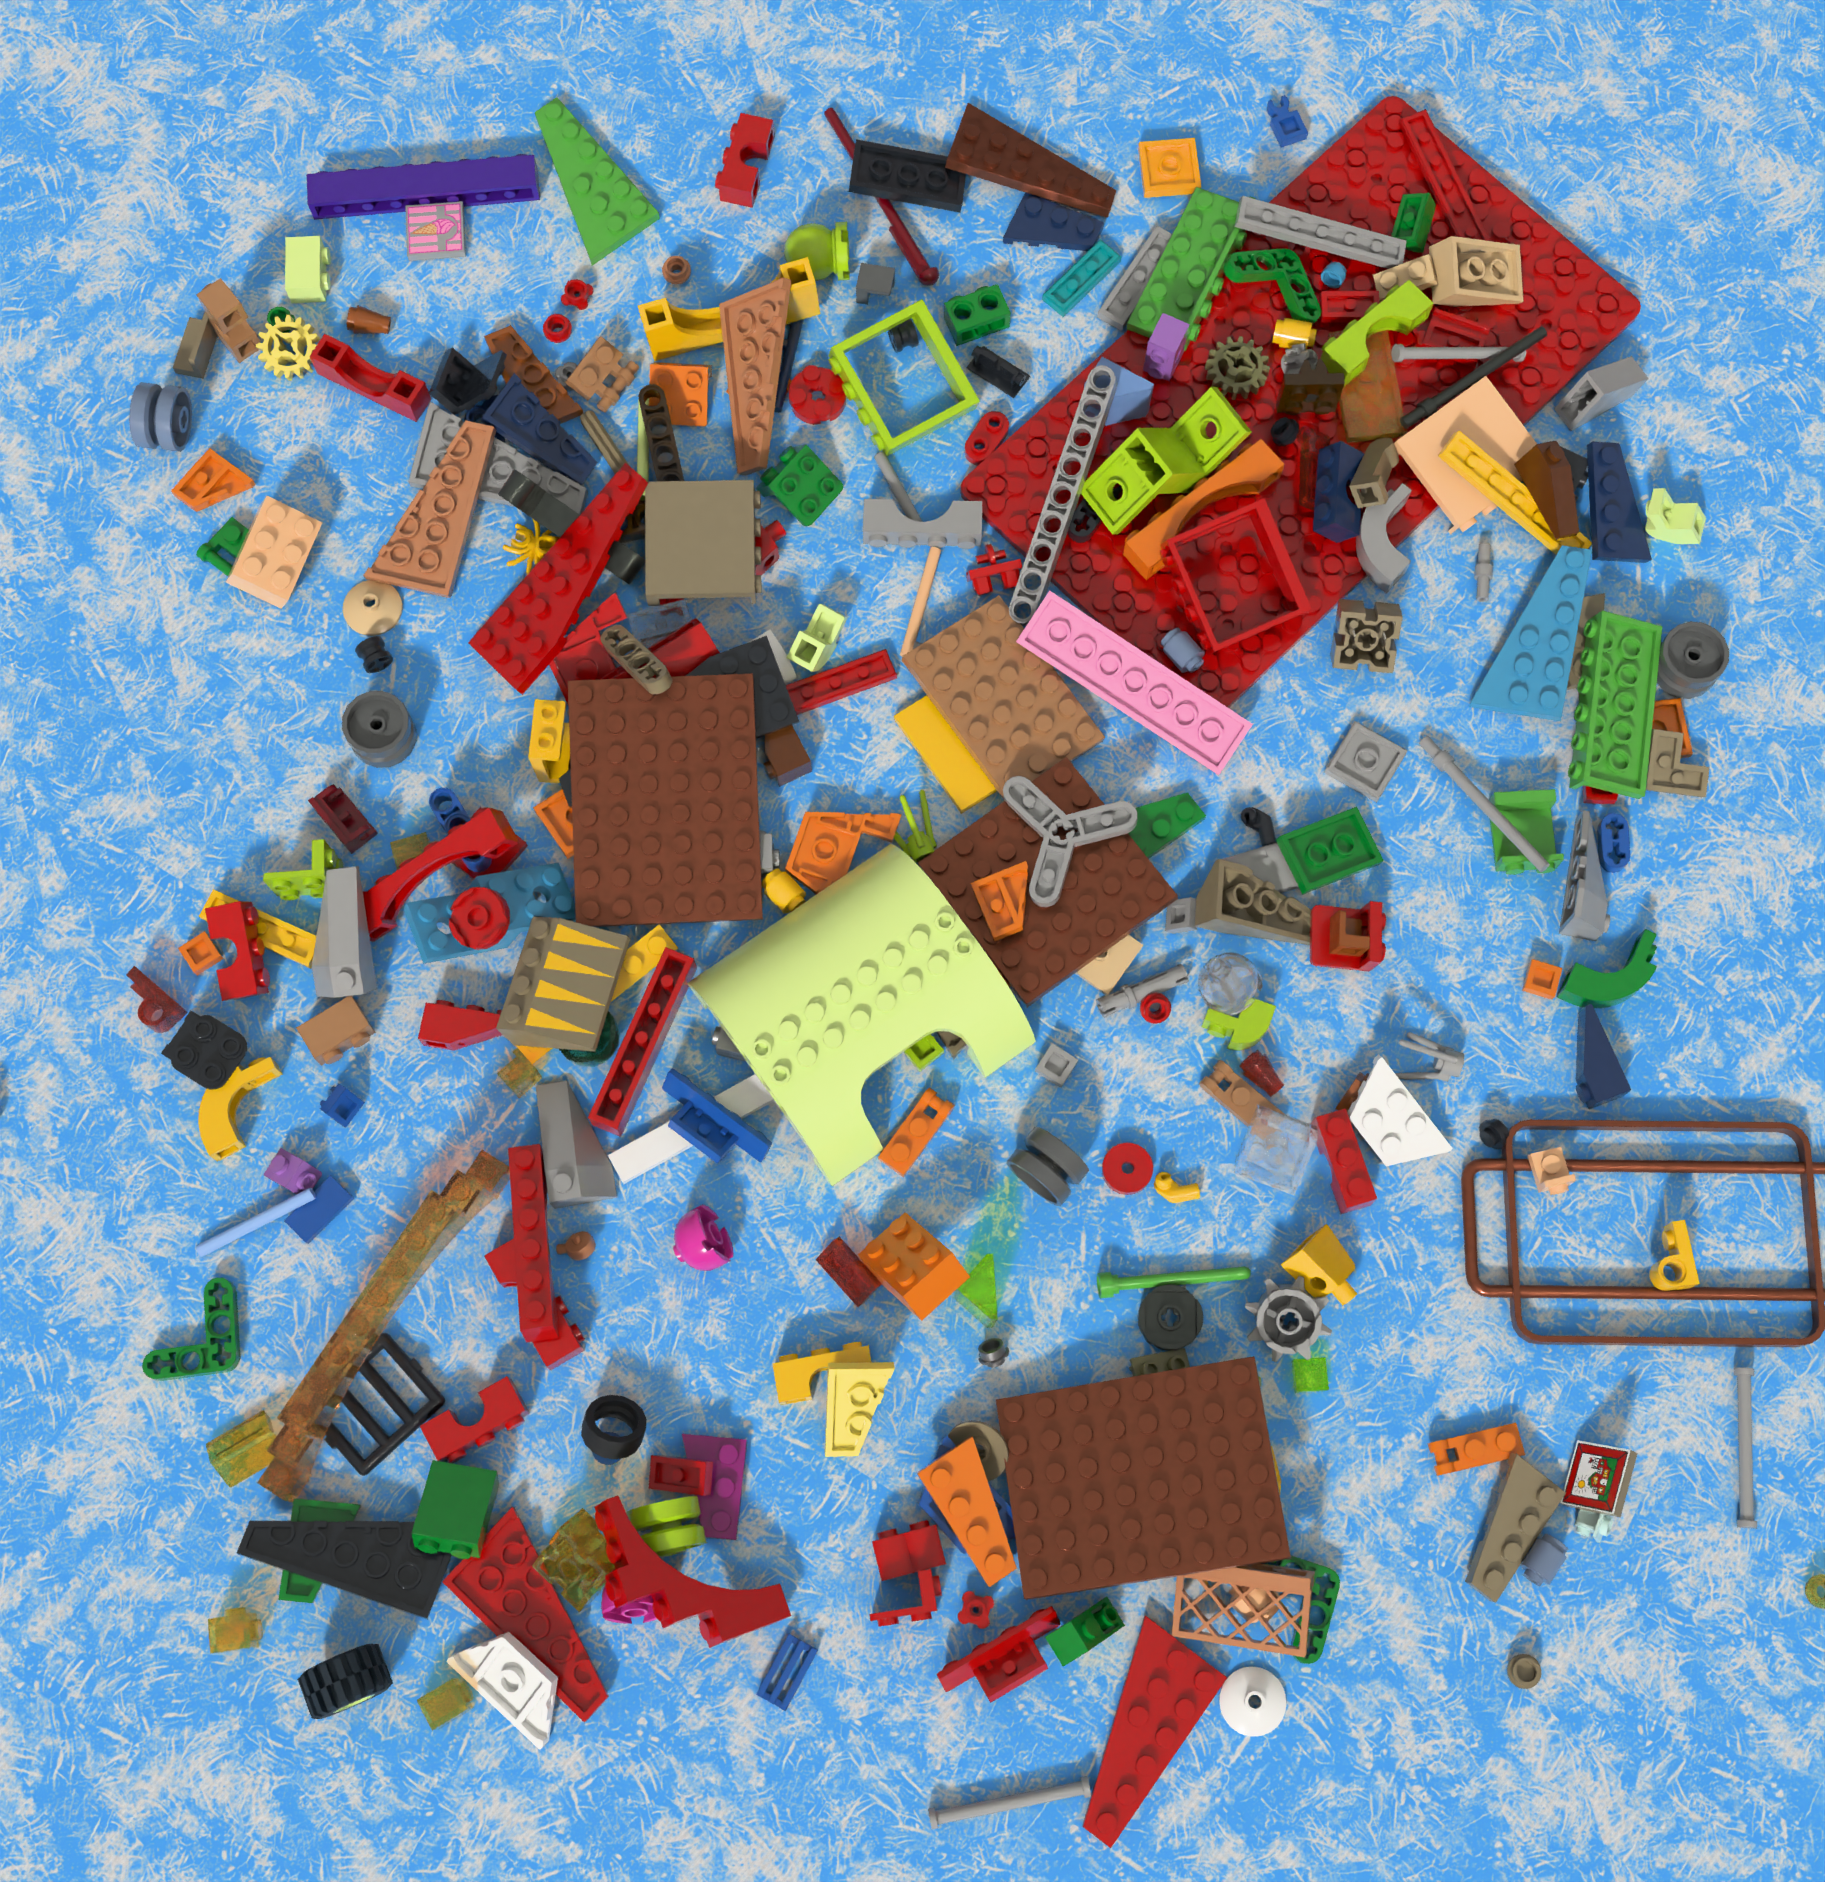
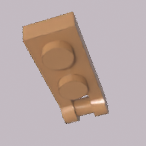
(1239, 1097)

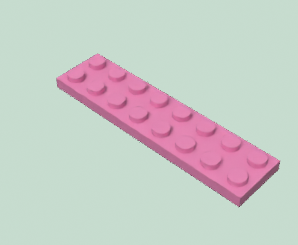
(1134, 682)

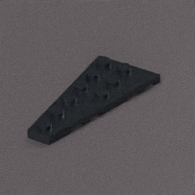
(353, 1556)

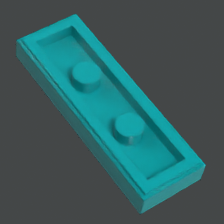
(1081, 278)

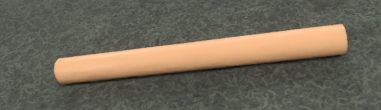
(921, 600)

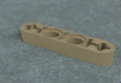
(635, 659)

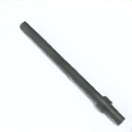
(1429, 405)

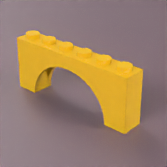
(681, 330)

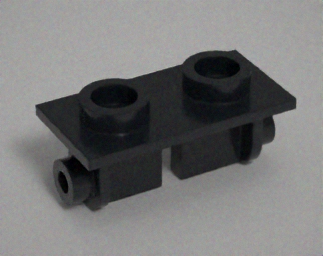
(997, 371)

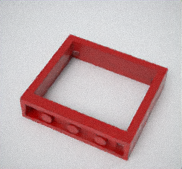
(1278, 559)

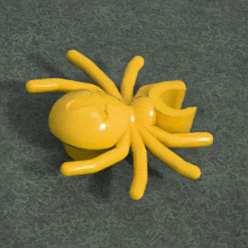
(531, 546)

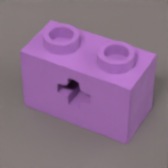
(1165, 347)

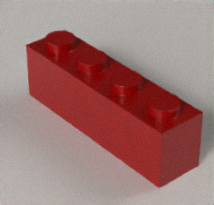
(678, 651)

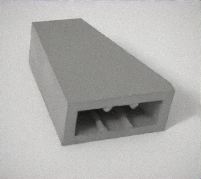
(1600, 391)

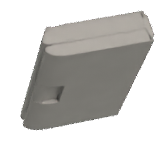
(1268, 865)

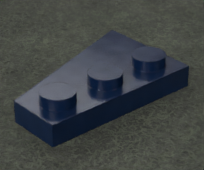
(1049, 223)

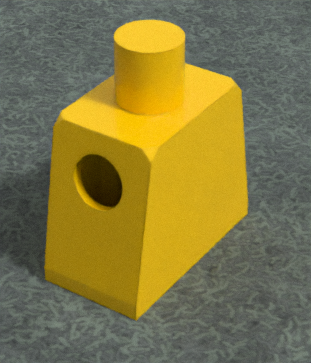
(1323, 1266)

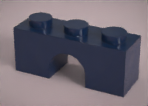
(1333, 510)

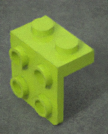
(292, 884)

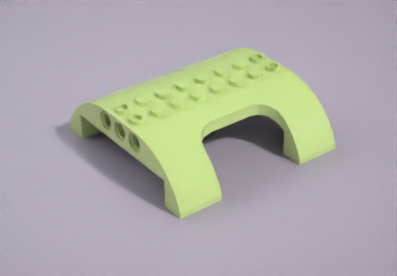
(851, 989)

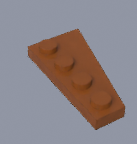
(533, 373)

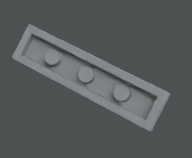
(1130, 287)

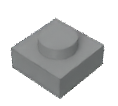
(1181, 916)
(1056, 1065)

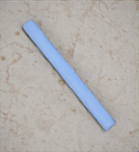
(255, 1222)

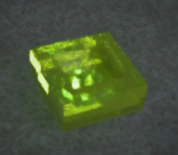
(1310, 1375)

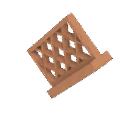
(1254, 1576)

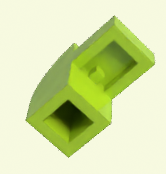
(1245, 1030)

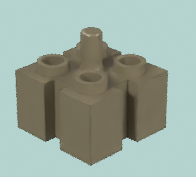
(1366, 636)

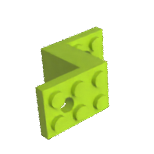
(1164, 460)

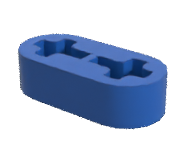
(1620, 842)

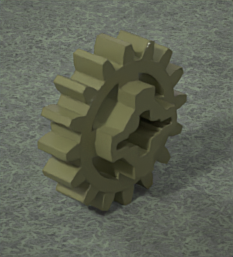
(1235, 355)

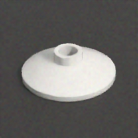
(1235, 1696)

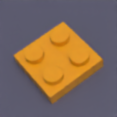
(1169, 167)

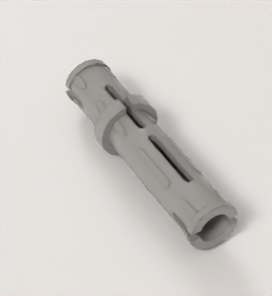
(1131, 995)

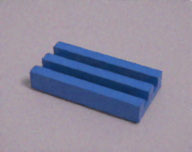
(773, 1698)

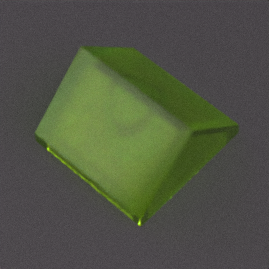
(979, 1292)

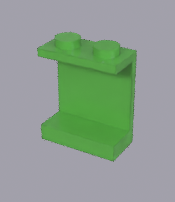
(1533, 819)

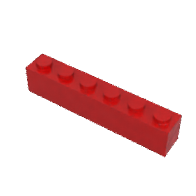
(642, 1042)

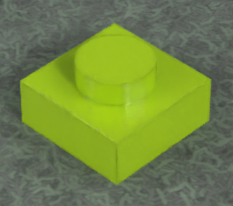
(924, 1052)

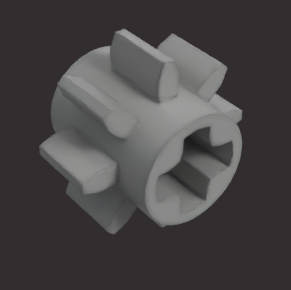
(1294, 358)

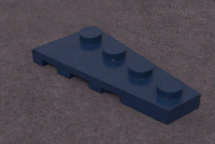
(529, 426)
(1614, 515)

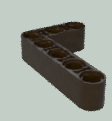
(658, 444)

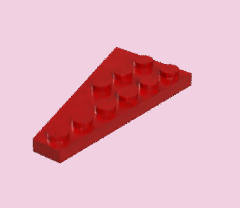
(518, 1600)
(1155, 1713)

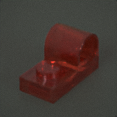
(154, 1000)

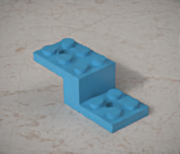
(517, 890)

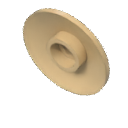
(377, 618)

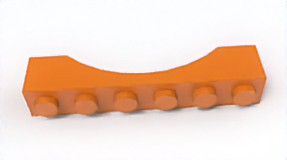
(1247, 474)

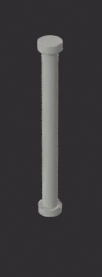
(1400, 353)
(1745, 1448)
(1009, 1802)

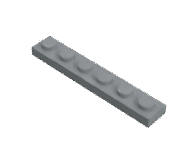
(1319, 233)

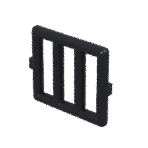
(411, 1421)

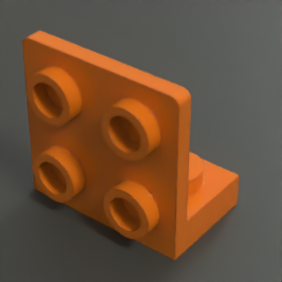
(684, 390)

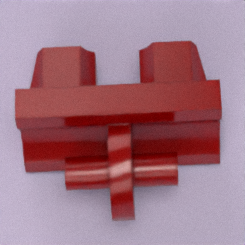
(981, 576)

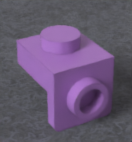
(292, 1172)

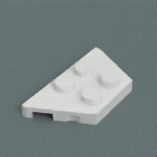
(1393, 1119)
(512, 1683)

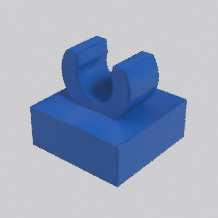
(341, 1105)

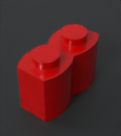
(908, 1551)

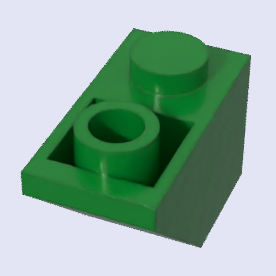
(1085, 1631)

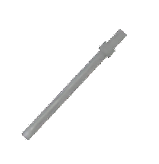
(1445, 762)

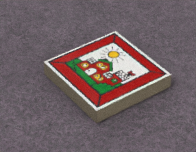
(1599, 1478)

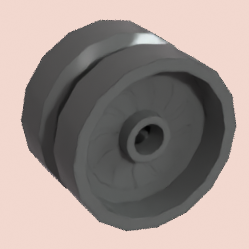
(1691, 660)
(379, 729)
(1047, 1166)

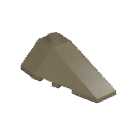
(1246, 906)

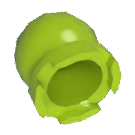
(824, 248)

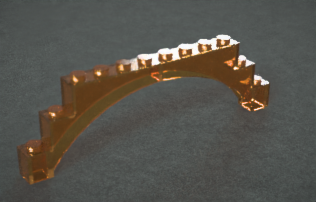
(327, 1381)

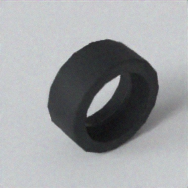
(613, 1446)

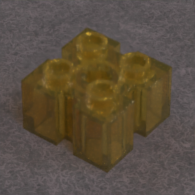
(576, 1560)

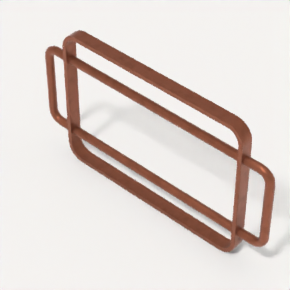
(1515, 1291)

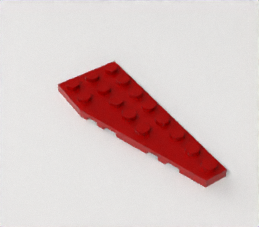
(534, 618)

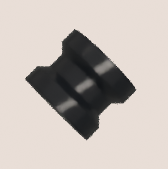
(903, 336)
(373, 654)

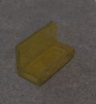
(242, 1449)

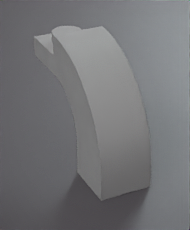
(1374, 550)

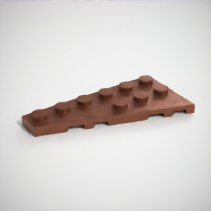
(1008, 158)

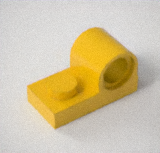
(1681, 1259)

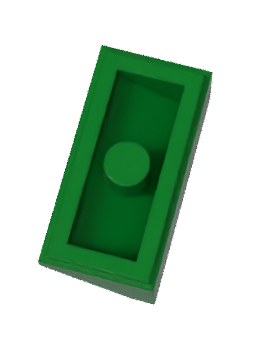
(1414, 220)

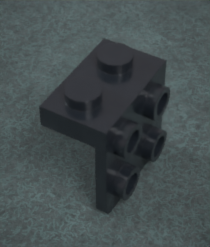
(462, 384)

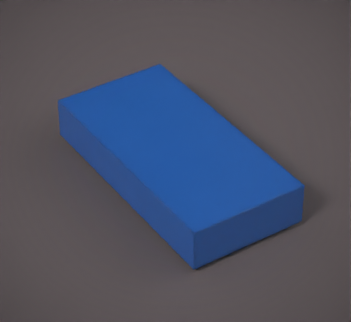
(317, 1214)

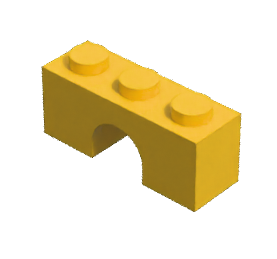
(795, 1375)

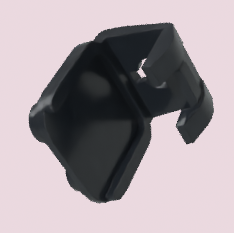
(206, 1050)

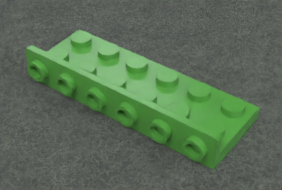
(1191, 265)
(1615, 705)

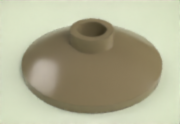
(992, 1441)

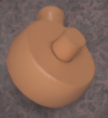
(578, 1246)

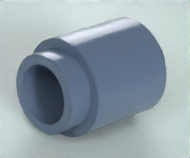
(1182, 650)
(1544, 1560)

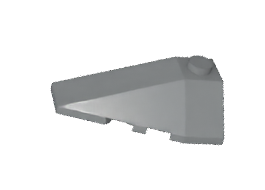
(1585, 894)
(342, 946)

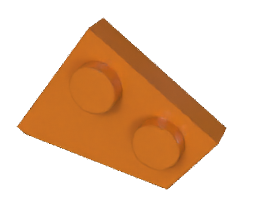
(211, 482)
(1003, 900)

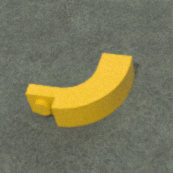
(220, 1106)

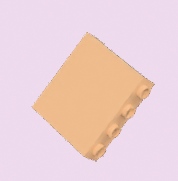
(1489, 424)

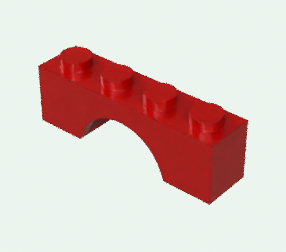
(345, 367)
(552, 1351)

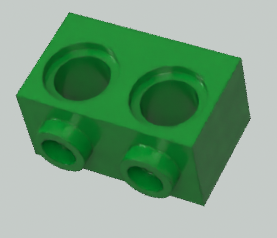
(980, 320)

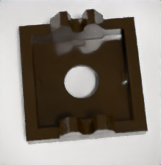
(1310, 390)

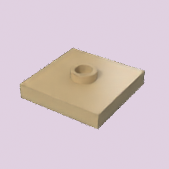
(1110, 966)

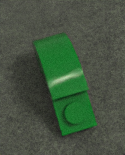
(1603, 990)

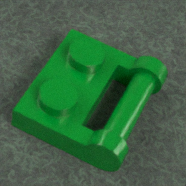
(230, 539)

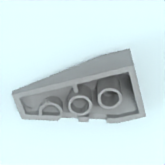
(572, 1155)

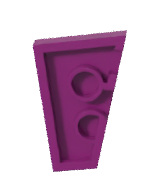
(721, 1508)

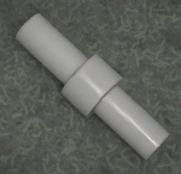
(1483, 572)

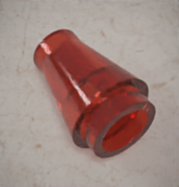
(1261, 1072)

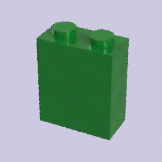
(455, 1510)

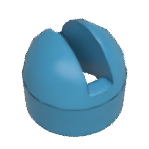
(1333, 274)

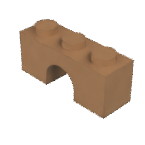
(229, 320)

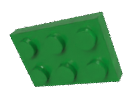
(1329, 850)

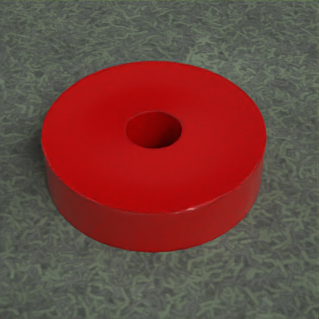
(1127, 1154)

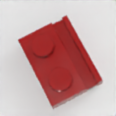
(1455, 331)

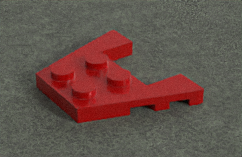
(583, 652)

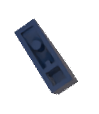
(1597, 1067)

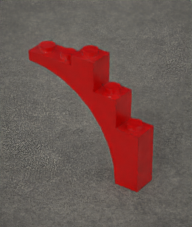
(676, 1597)

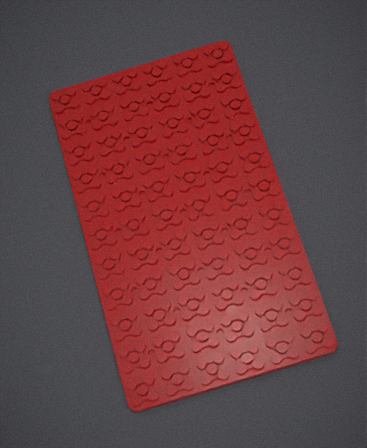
(1357, 185)

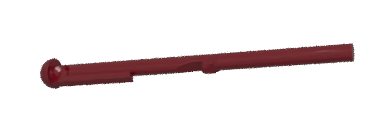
(926, 274)

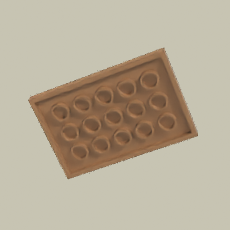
(1001, 696)

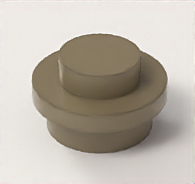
(1524, 1671)

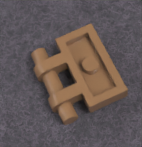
(594, 369)

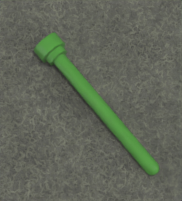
(1111, 1284)

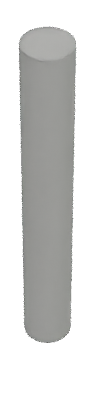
(896, 486)

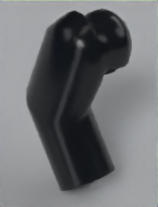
(1261, 823)

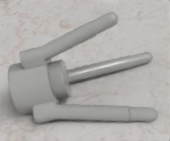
(1445, 1059)

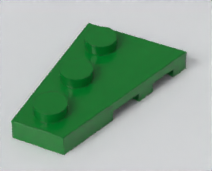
(1165, 822)

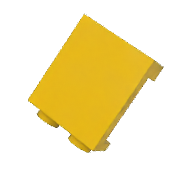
(549, 741)

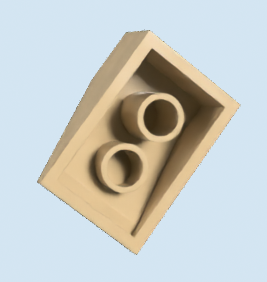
(1476, 272)

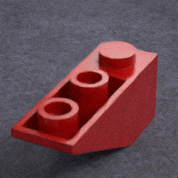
(456, 1027)

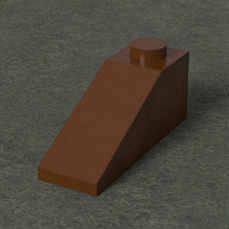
(1551, 486)
(785, 756)

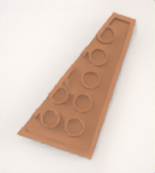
(753, 351)
(435, 527)

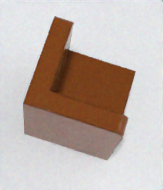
(1347, 936)

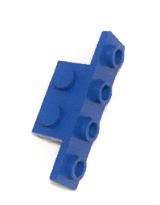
(709, 1123)

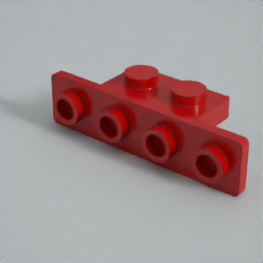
(1005, 1660)

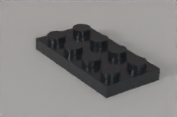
(905, 176)

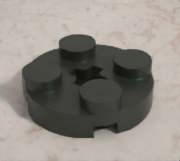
(1183, 1304)

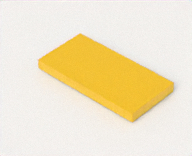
(944, 754)

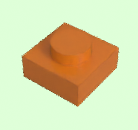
(200, 953)
(1542, 979)

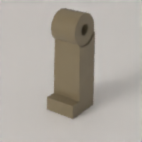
(1374, 473)

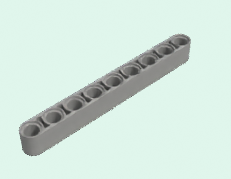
(1063, 481)

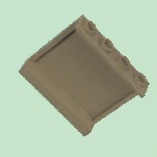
(701, 540)

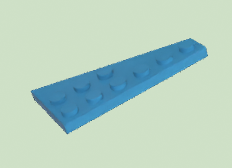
(1537, 656)

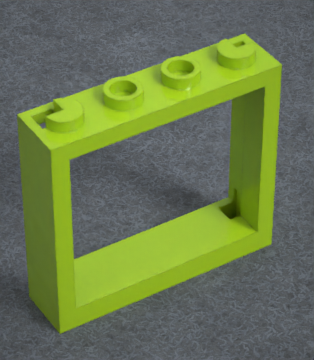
(944, 358)

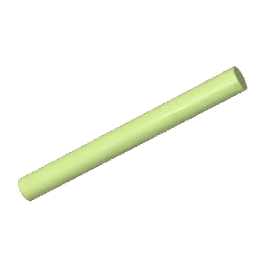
(642, 449)

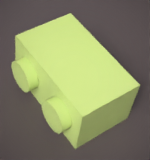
(306, 269)

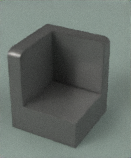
(874, 280)

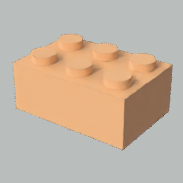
(274, 552)

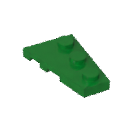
(296, 1587)

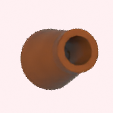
(367, 321)

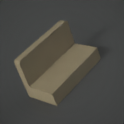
(195, 348)

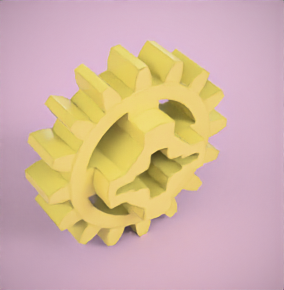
(280, 356)

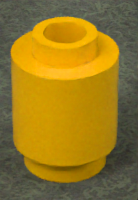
(1293, 332)
(783, 890)

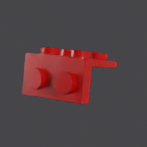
(1372, 926)
(929, 1588)

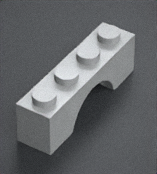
(956, 527)

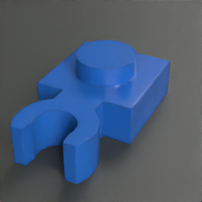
(1286, 125)

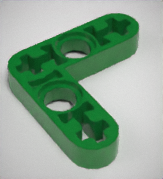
(1301, 305)
(209, 1351)
(1331, 1593)

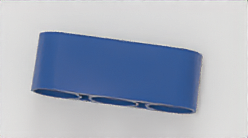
(452, 817)

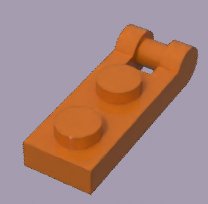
(915, 1133)
(1477, 1448)

